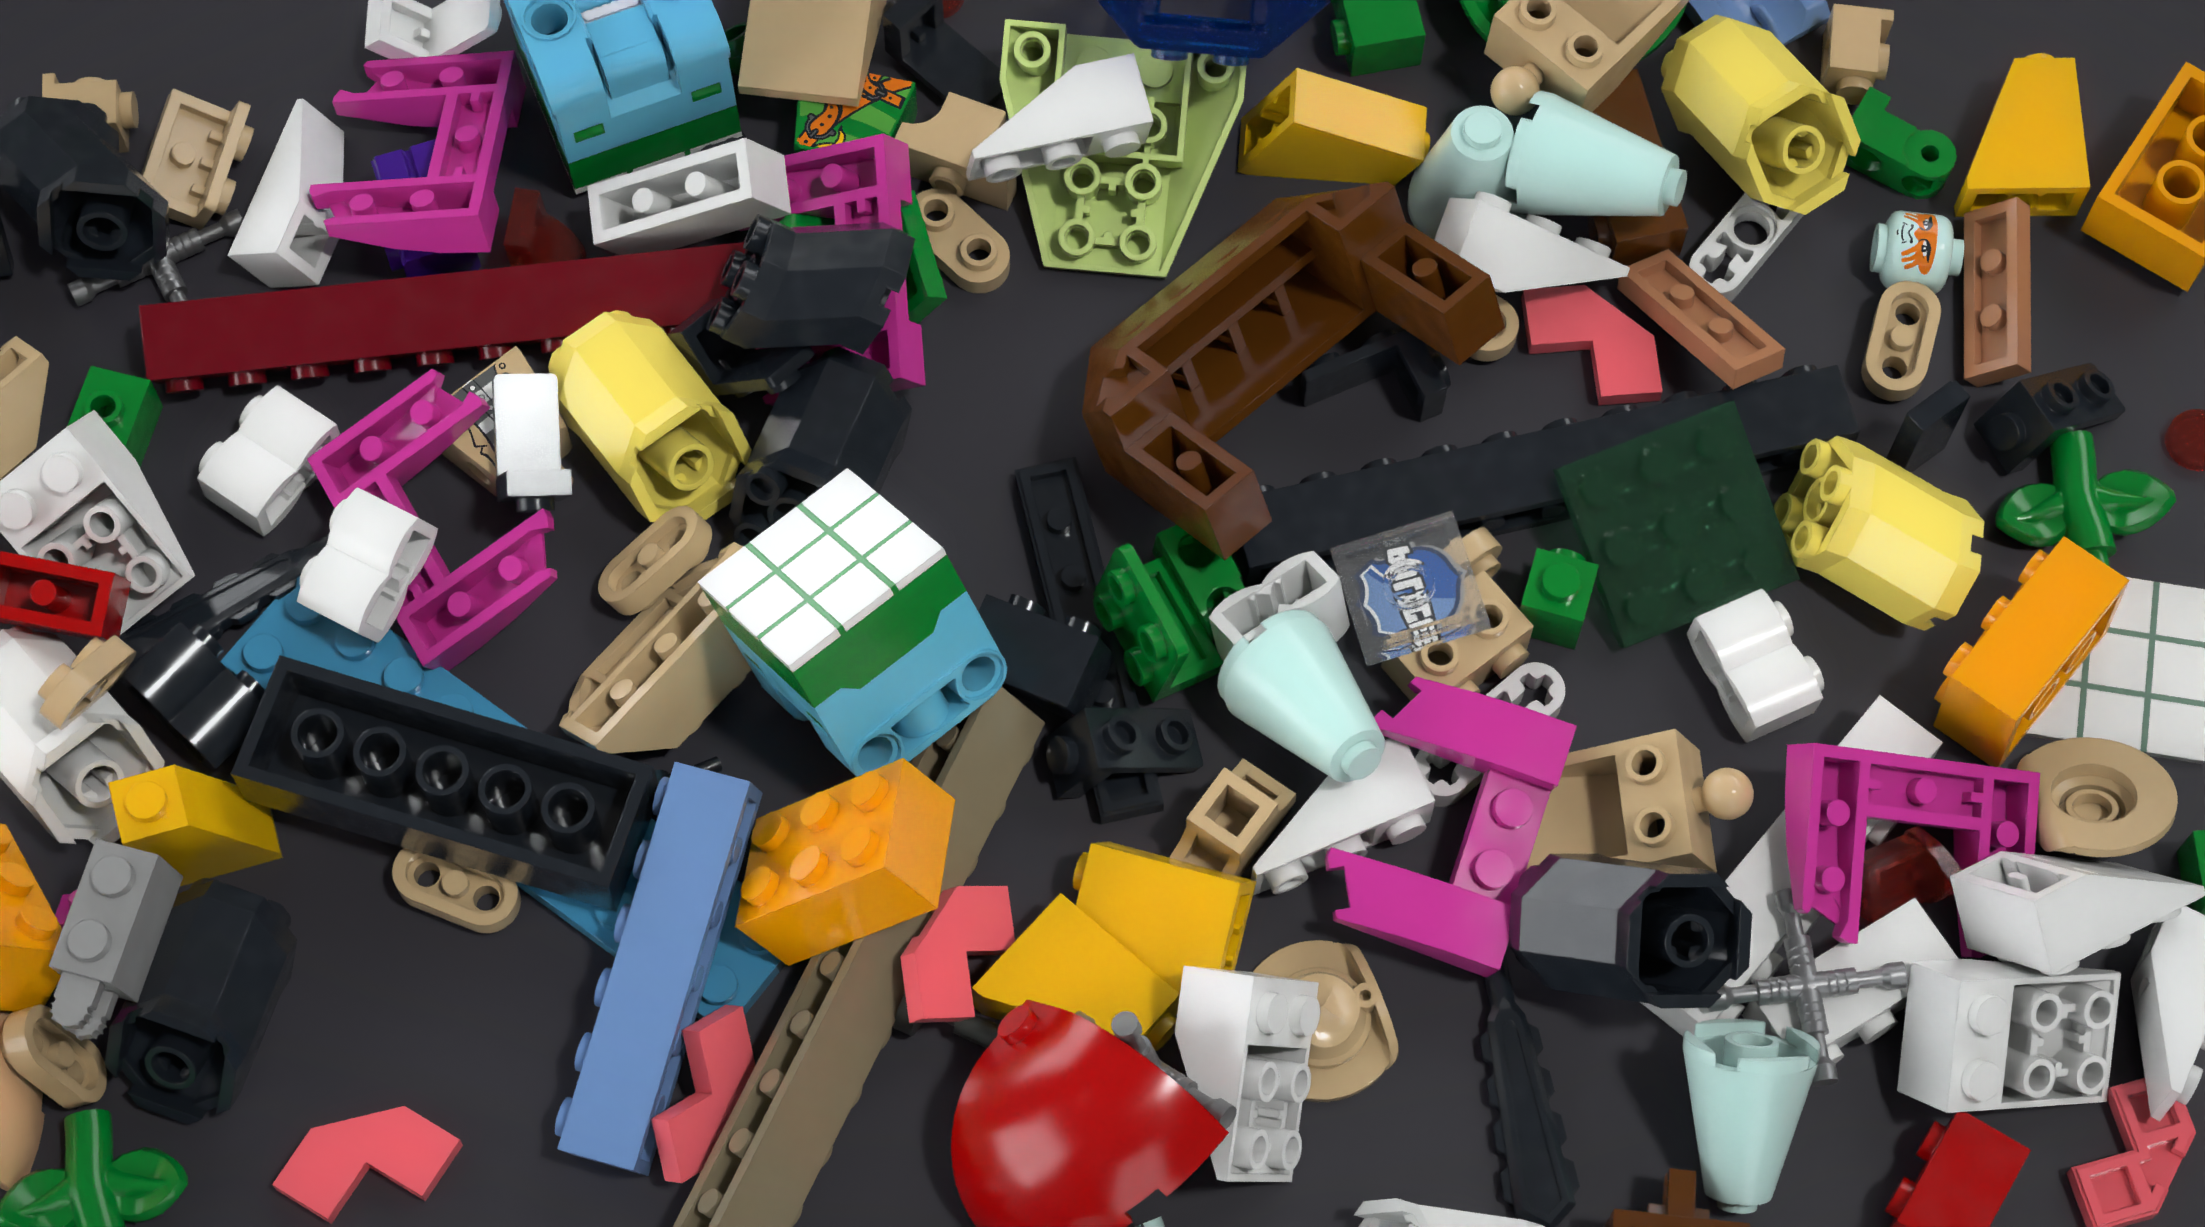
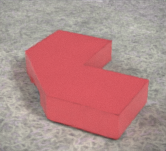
(1582, 320)
(936, 962)
(720, 1068)
(340, 1153)
(2136, 1182)

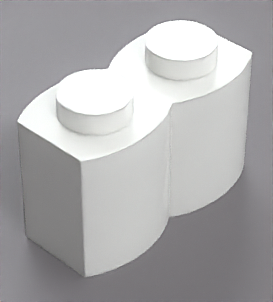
(265, 463)
(366, 564)
(1294, 584)
(1756, 665)

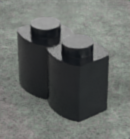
(195, 693)

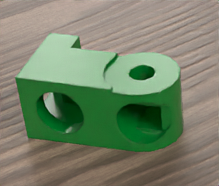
(1897, 152)
(1199, 571)

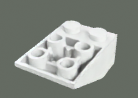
(93, 508)
(2060, 908)
(2006, 1035)
(1250, 1045)

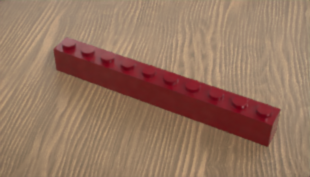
(418, 317)

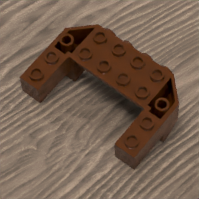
(1248, 326)

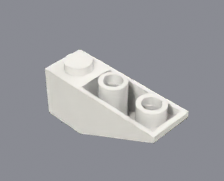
(1081, 114)
(282, 230)
(1521, 251)
(1349, 817)
(2171, 1009)

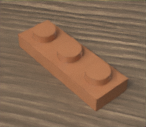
(1997, 292)
(1701, 319)

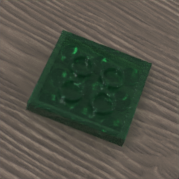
(1676, 523)

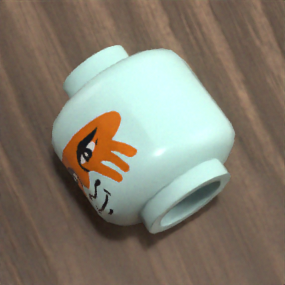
(1916, 250)

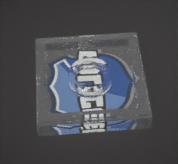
(1410, 588)

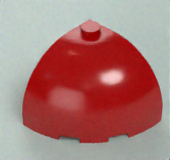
(1070, 1126)

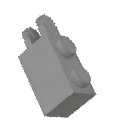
(110, 935)

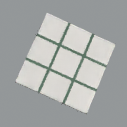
(2141, 678)

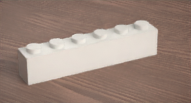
(1767, 867)

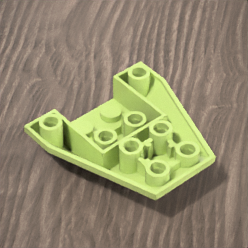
(1131, 208)

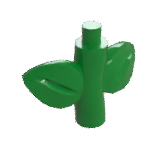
(2082, 506)
(92, 1185)

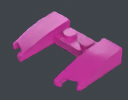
(856, 185)
(454, 206)
(442, 611)
(1521, 765)
(1840, 787)

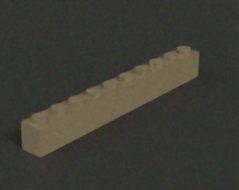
(849, 1003)

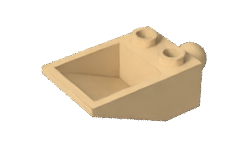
(1571, 47)
(809, 49)
(1621, 788)

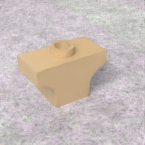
(944, 145)
(1234, 819)

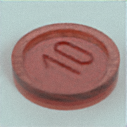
(2187, 439)

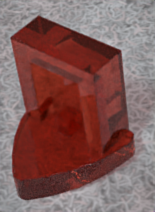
(537, 236)
(1904, 870)

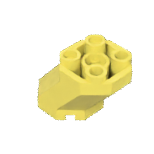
(1759, 114)
(648, 416)
(1880, 532)

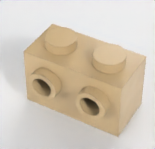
(1475, 657)

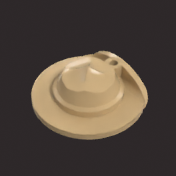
(2100, 797)
(1354, 1026)

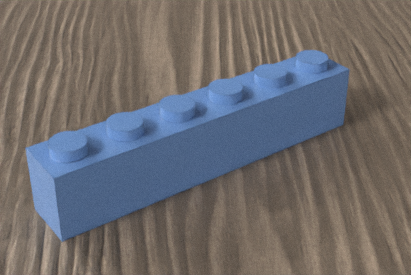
(659, 967)

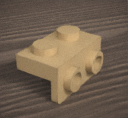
(194, 156)

